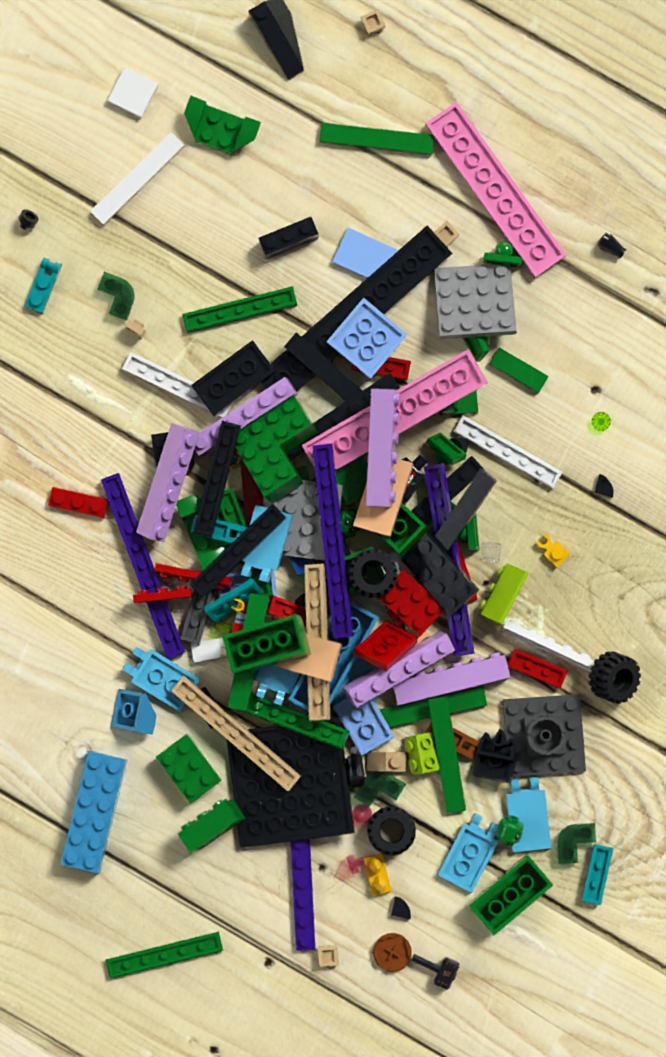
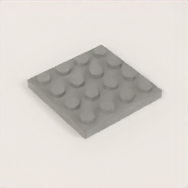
(475, 301)
(305, 529)

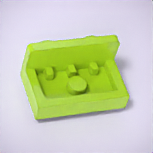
(421, 753)

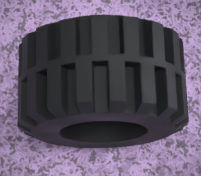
(364, 558)
(603, 674)
(403, 843)

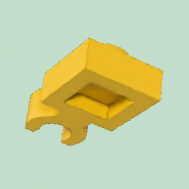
(555, 552)

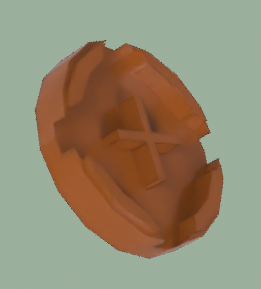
(392, 952)

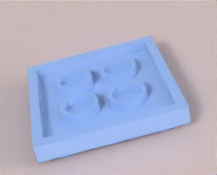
(367, 338)

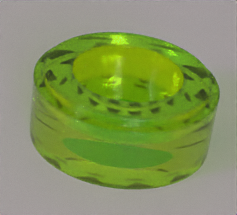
(601, 421)
(224, 627)

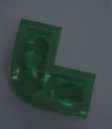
(122, 292)
(377, 782)
(570, 837)

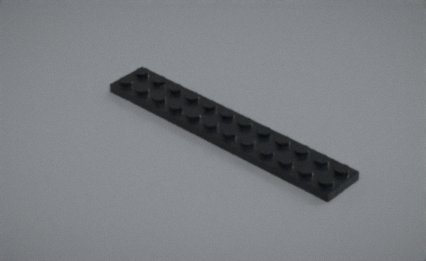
(381, 289)

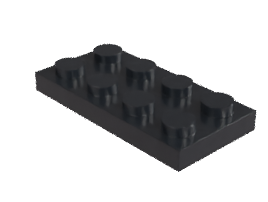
(233, 378)
(440, 574)

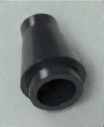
(610, 244)

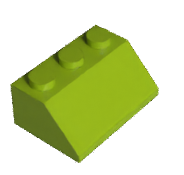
(503, 593)

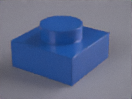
(299, 564)

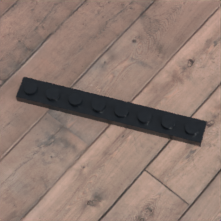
(346, 410)

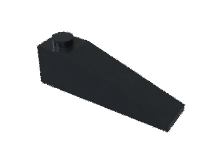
(277, 30)

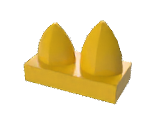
(377, 874)

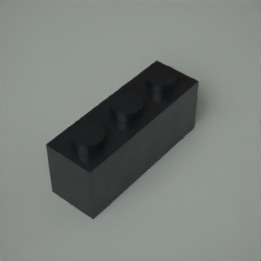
(288, 237)

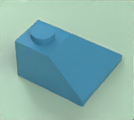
(133, 712)

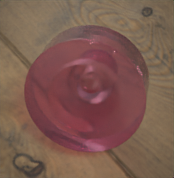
(367, 813)
(354, 864)

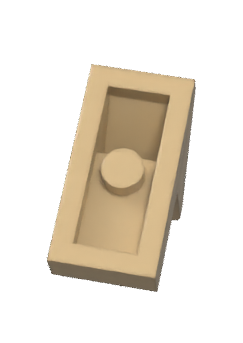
(386, 761)

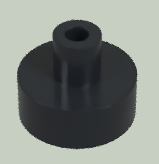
(28, 219)
(460, 442)

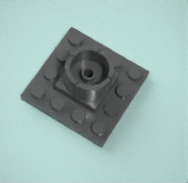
(557, 715)

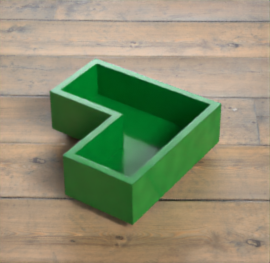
(265, 446)

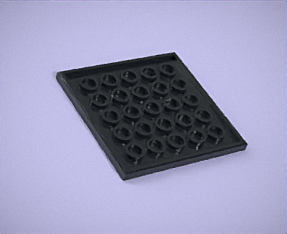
(311, 809)

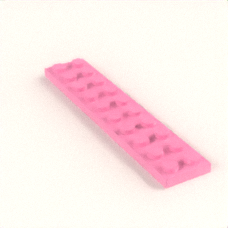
(495, 189)
(417, 402)

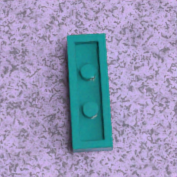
(222, 606)
(597, 874)

